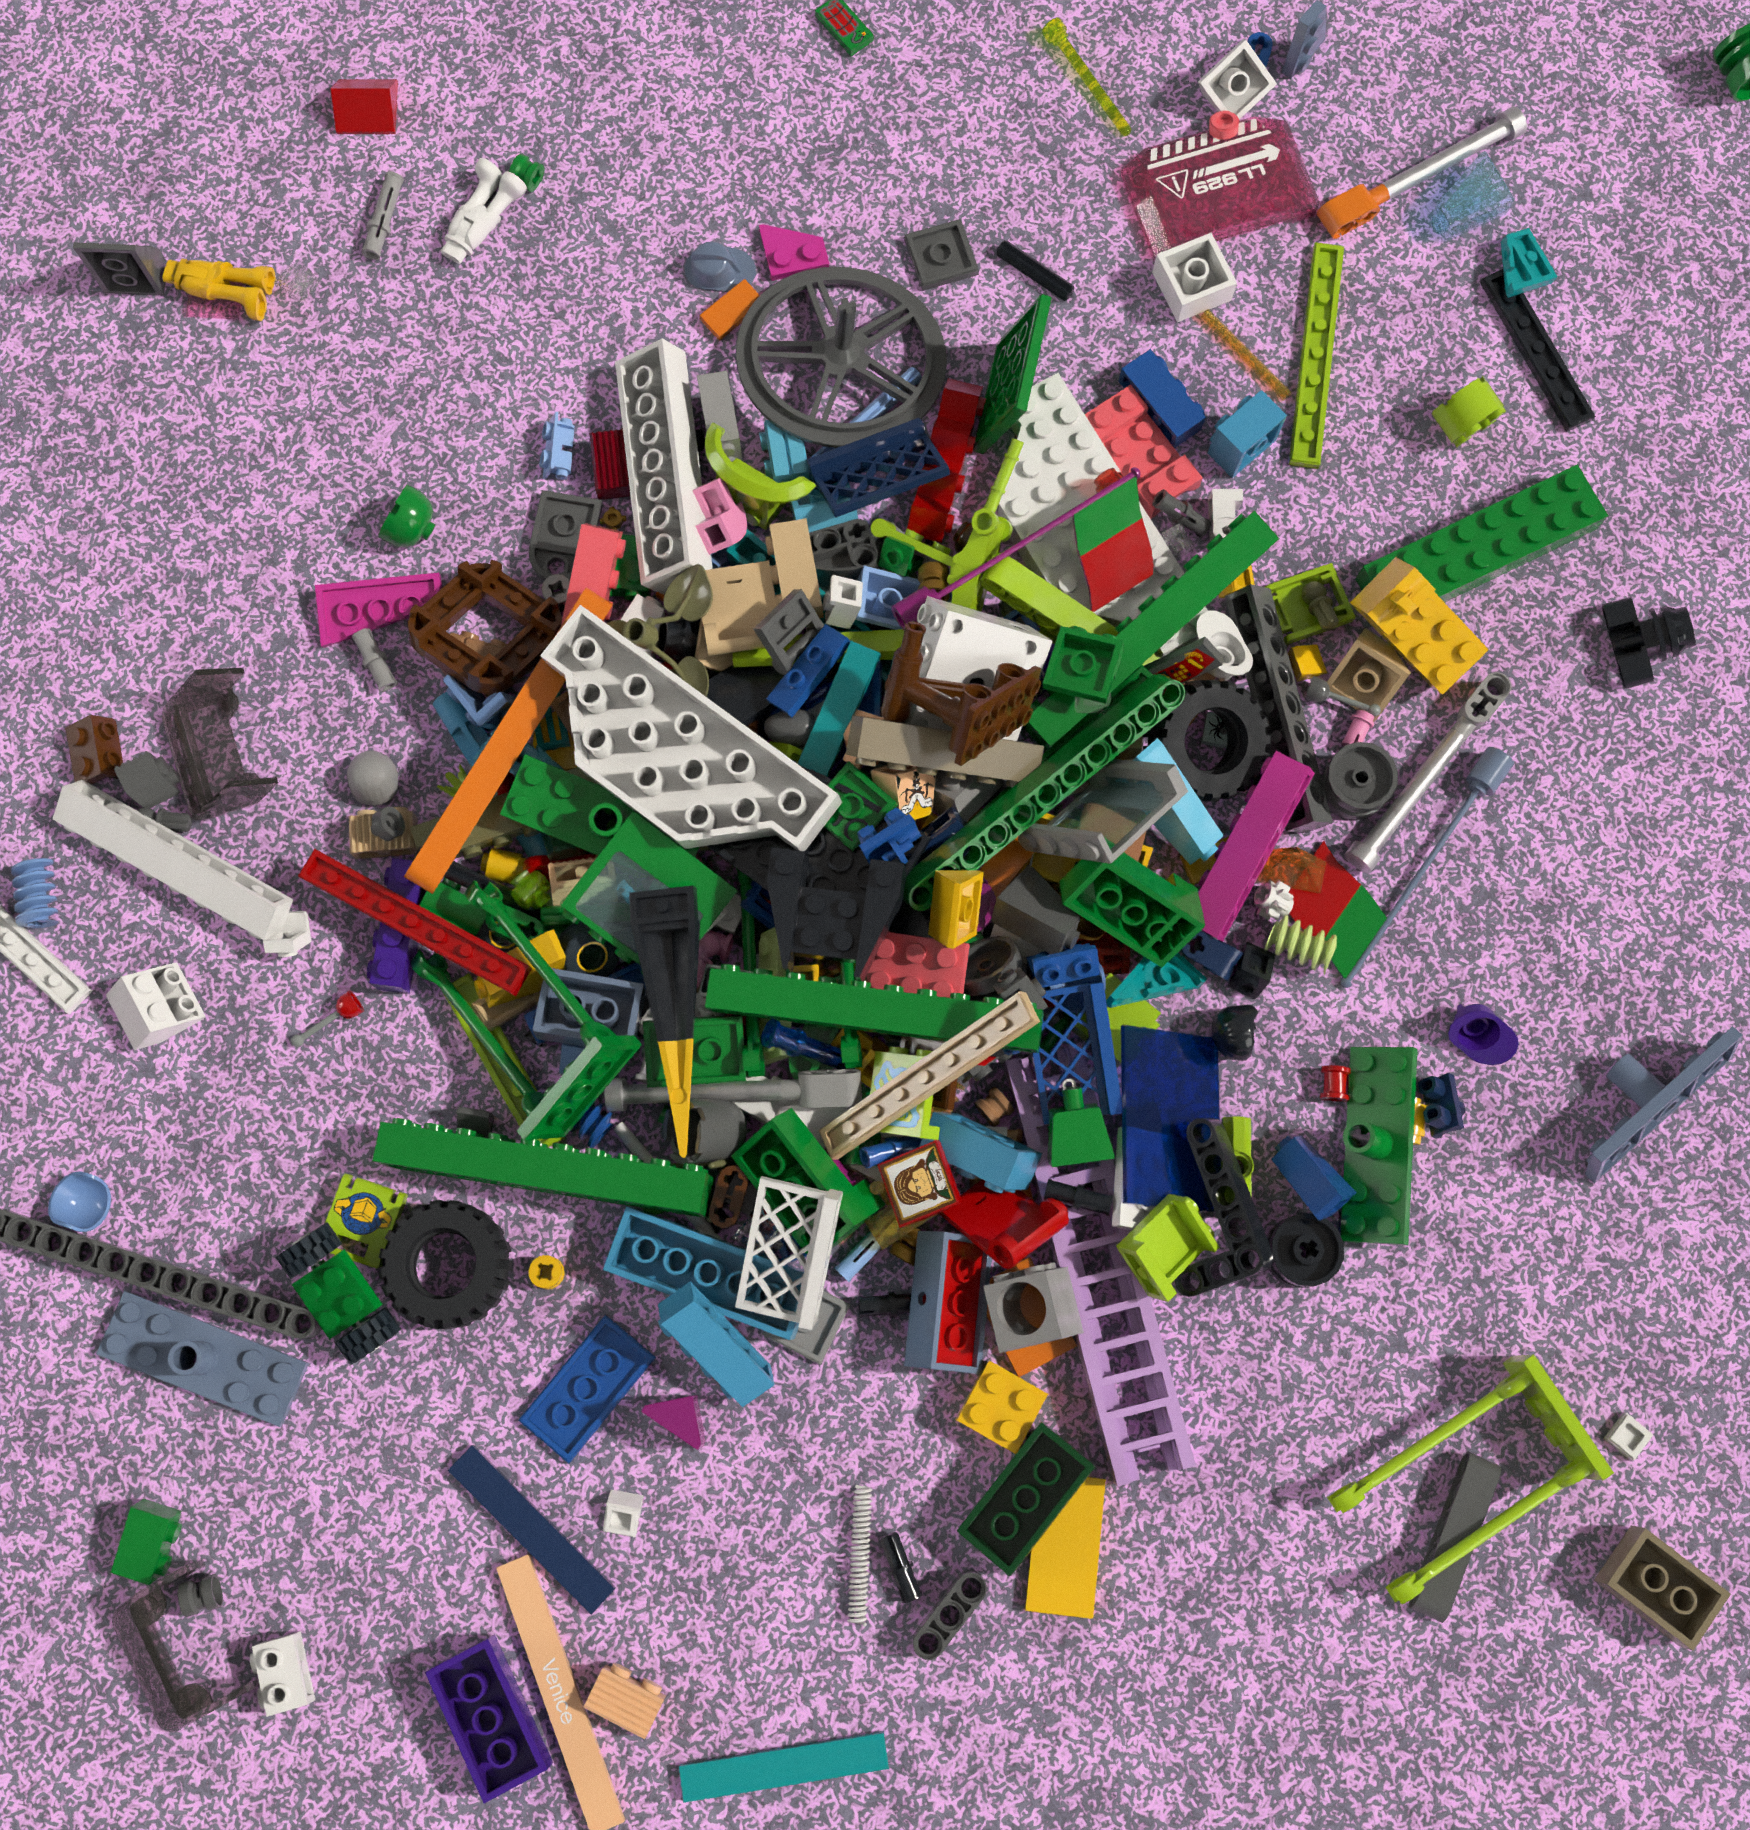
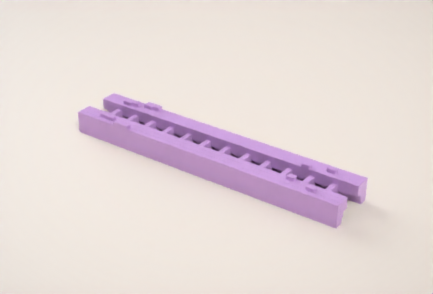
(1134, 1300)

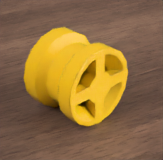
(551, 1276)

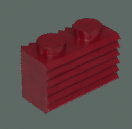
(609, 464)

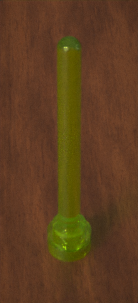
(1056, 33)

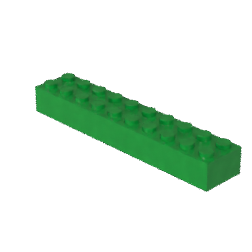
(545, 1169)

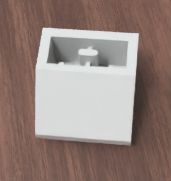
(154, 1005)

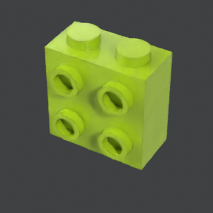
(1133, 1014)

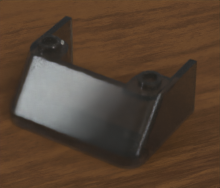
(205, 745)
(170, 1701)

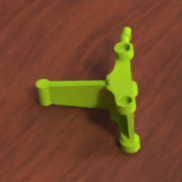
(983, 542)

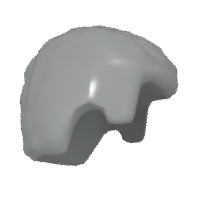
(372, 778)

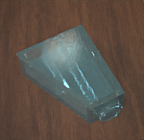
(1473, 200)

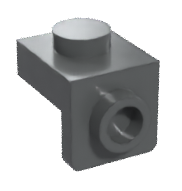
(1016, 979)

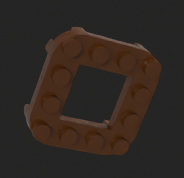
(489, 673)

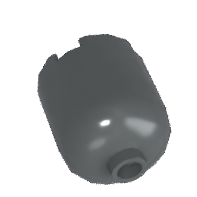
(714, 1131)

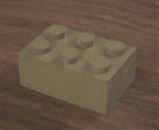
(1662, 1587)

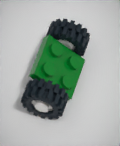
(338, 1294)

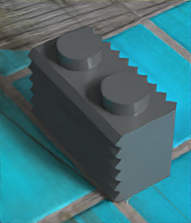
(148, 779)

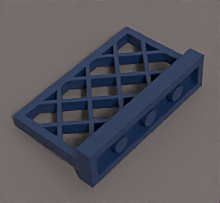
(873, 455)

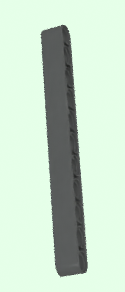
(164, 1275)

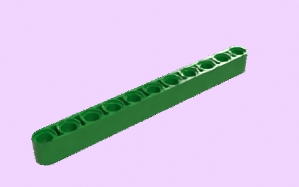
(1055, 783)

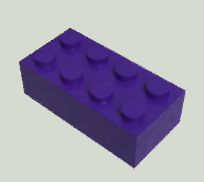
(489, 1718)

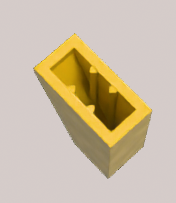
(549, 948)

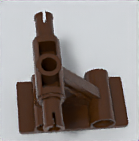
(974, 711)

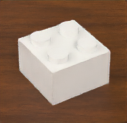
(1194, 277)

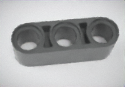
(946, 1631)

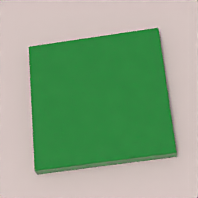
(1012, 374)

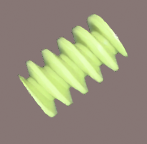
(1302, 943)

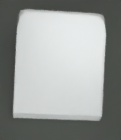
(622, 1513)

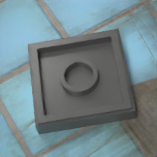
(941, 254)

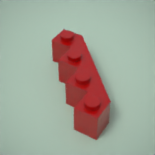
(953, 440)

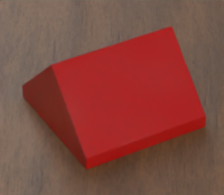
(365, 106)

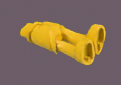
(212, 279)

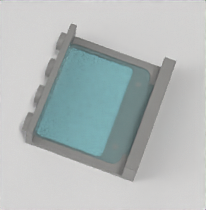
(1110, 813)

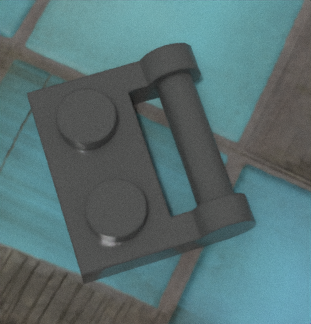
(784, 624)

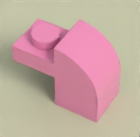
(724, 519)

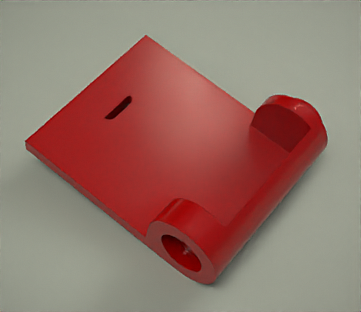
(1006, 1223)

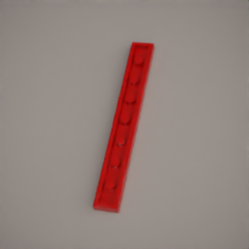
(415, 922)

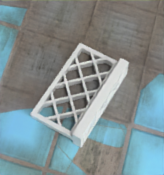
(817, 1258)

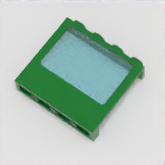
(636, 861)

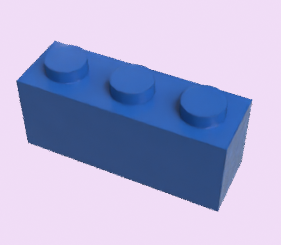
(1165, 396)

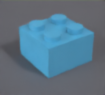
(1246, 433)

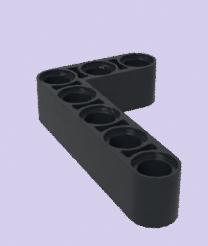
(1228, 1214)

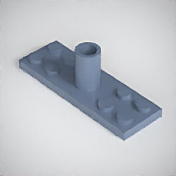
(1655, 1098)
(226, 1367)

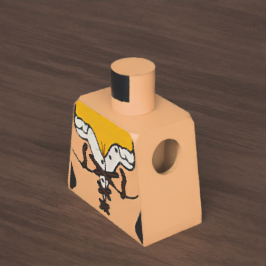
(908, 788)

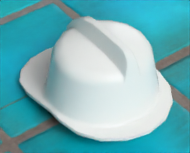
(1228, 641)

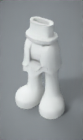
(473, 220)

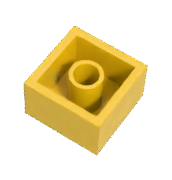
(1001, 1406)

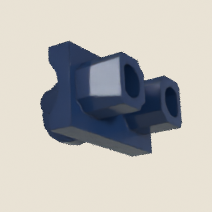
(1443, 1105)

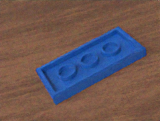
(587, 1389)

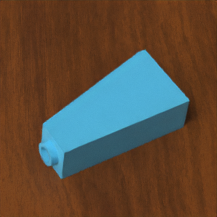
(1187, 822)

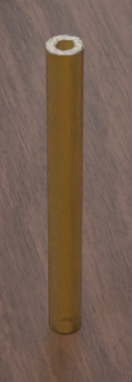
(1246, 355)

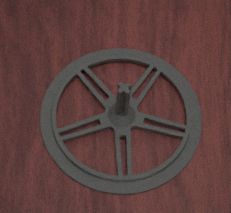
(841, 354)

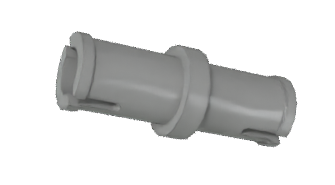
(374, 660)

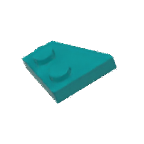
(1524, 263)

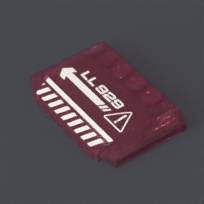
(1219, 184)

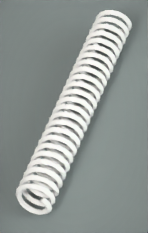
(864, 1507)

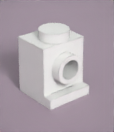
(842, 601)

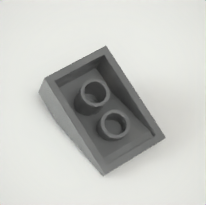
(124, 267)

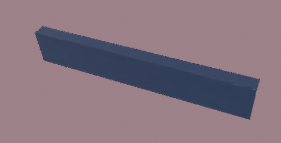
(532, 1529)

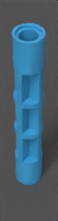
(469, 742)

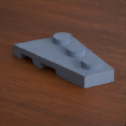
(1306, 40)

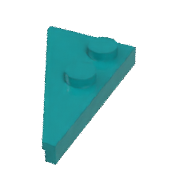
(1152, 981)

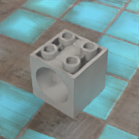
(1009, 1324)

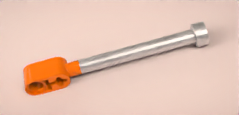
(1361, 206)

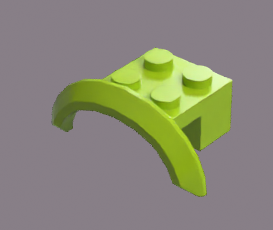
(758, 493)

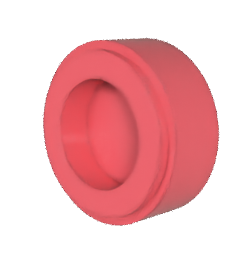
(1223, 125)

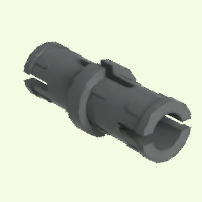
(1167, 504)

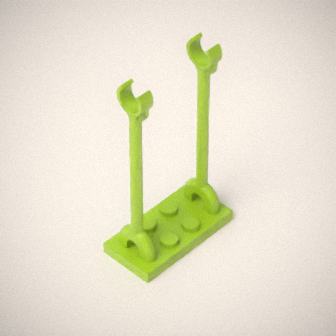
(1561, 1430)

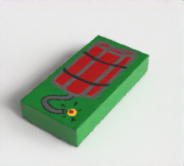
(844, 26)

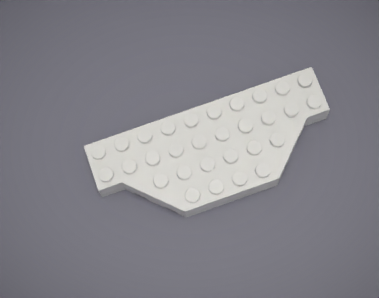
(1054, 476)
(676, 750)

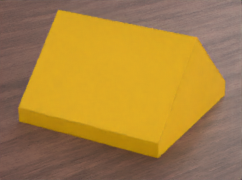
(955, 906)

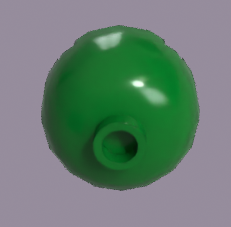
(408, 519)

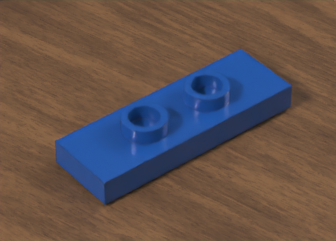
(808, 670)

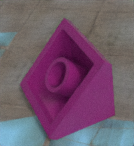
(681, 1418)

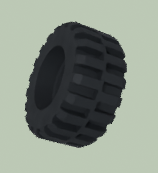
(1244, 738)
(402, 1254)

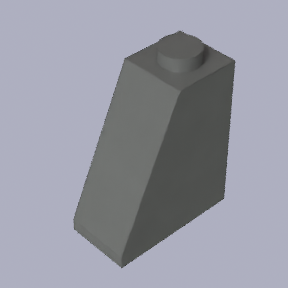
(1036, 913)

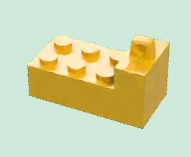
(1419, 625)

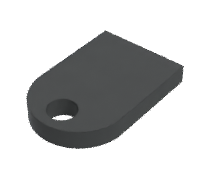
(558, 530)

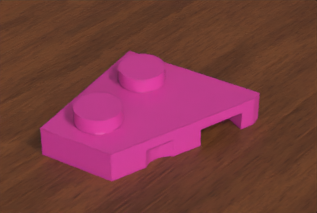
(791, 251)

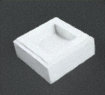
(1628, 1436)

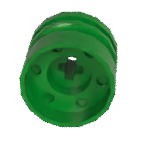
(1734, 62)

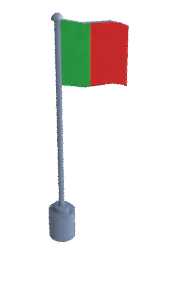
(1347, 907)

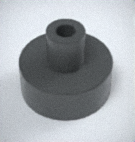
(387, 824)

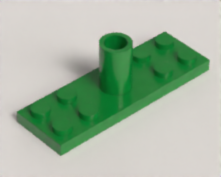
(564, 806)
(1379, 1144)

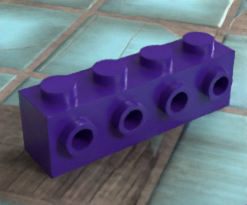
(394, 951)

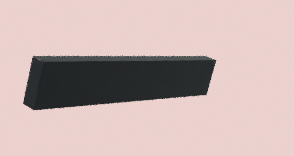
(1539, 353)

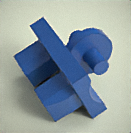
(891, 841)

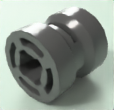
(200, 1595)

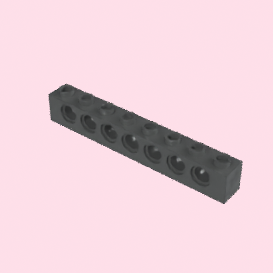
(1275, 688)

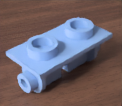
(557, 435)

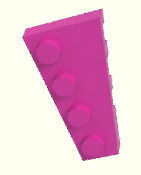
(370, 603)

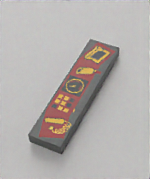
(1188, 661)

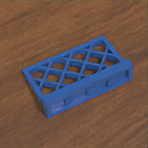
(1100, 1043)

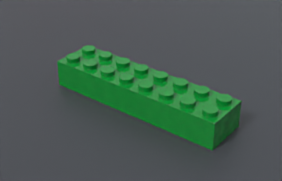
(1501, 535)

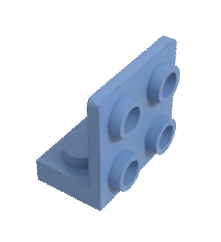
(480, 711)

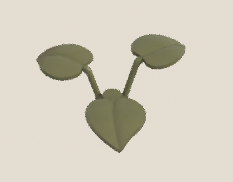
(689, 597)

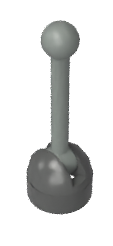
(1320, 691)

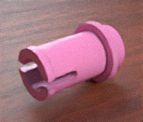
(1358, 728)

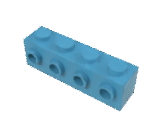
(715, 1344)

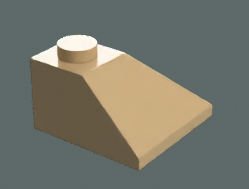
(1369, 672)

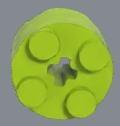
(1469, 411)

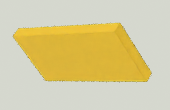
(1067, 1557)

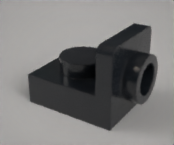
(1253, 971)

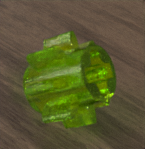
(530, 889)

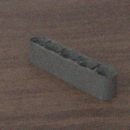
(1460, 1517)

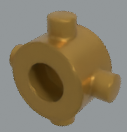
(613, 519)

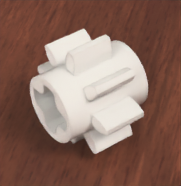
(1273, 900)

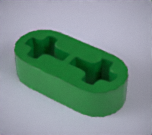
(521, 919)

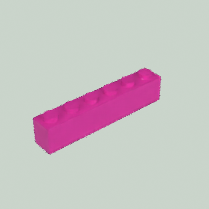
(1251, 841)

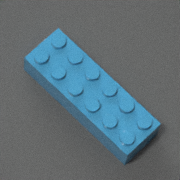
(671, 1255)

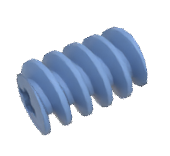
(32, 893)

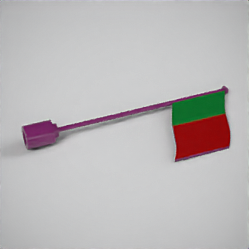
(1108, 543)

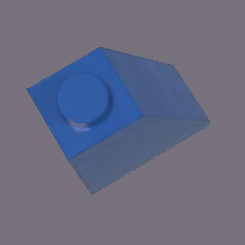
(1312, 1177)

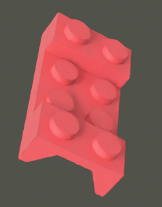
(1139, 443)

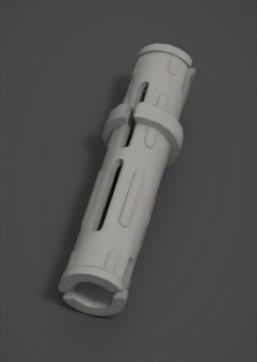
(373, 244)

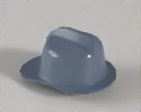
(719, 267)

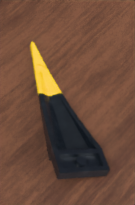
(668, 951)

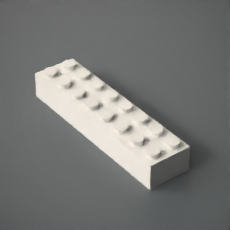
(661, 462)

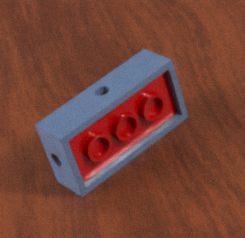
(947, 1304)

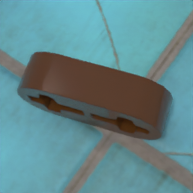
(720, 1196)

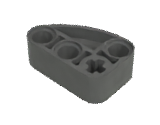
(851, 549)

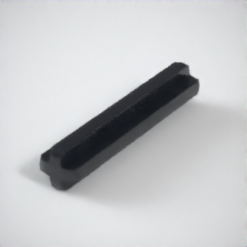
(1035, 270)

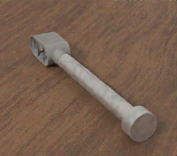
(1364, 854)
(812, 1087)

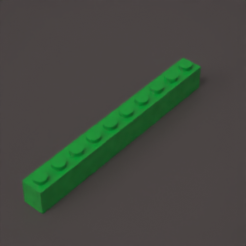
(1164, 616)
(853, 1005)

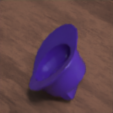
(1482, 1035)

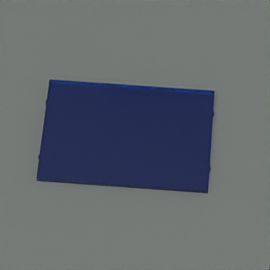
(1164, 1087)

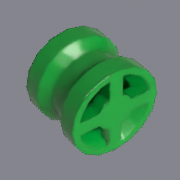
(529, 172)

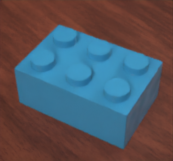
(985, 1153)

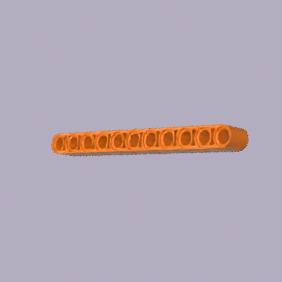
(493, 764)

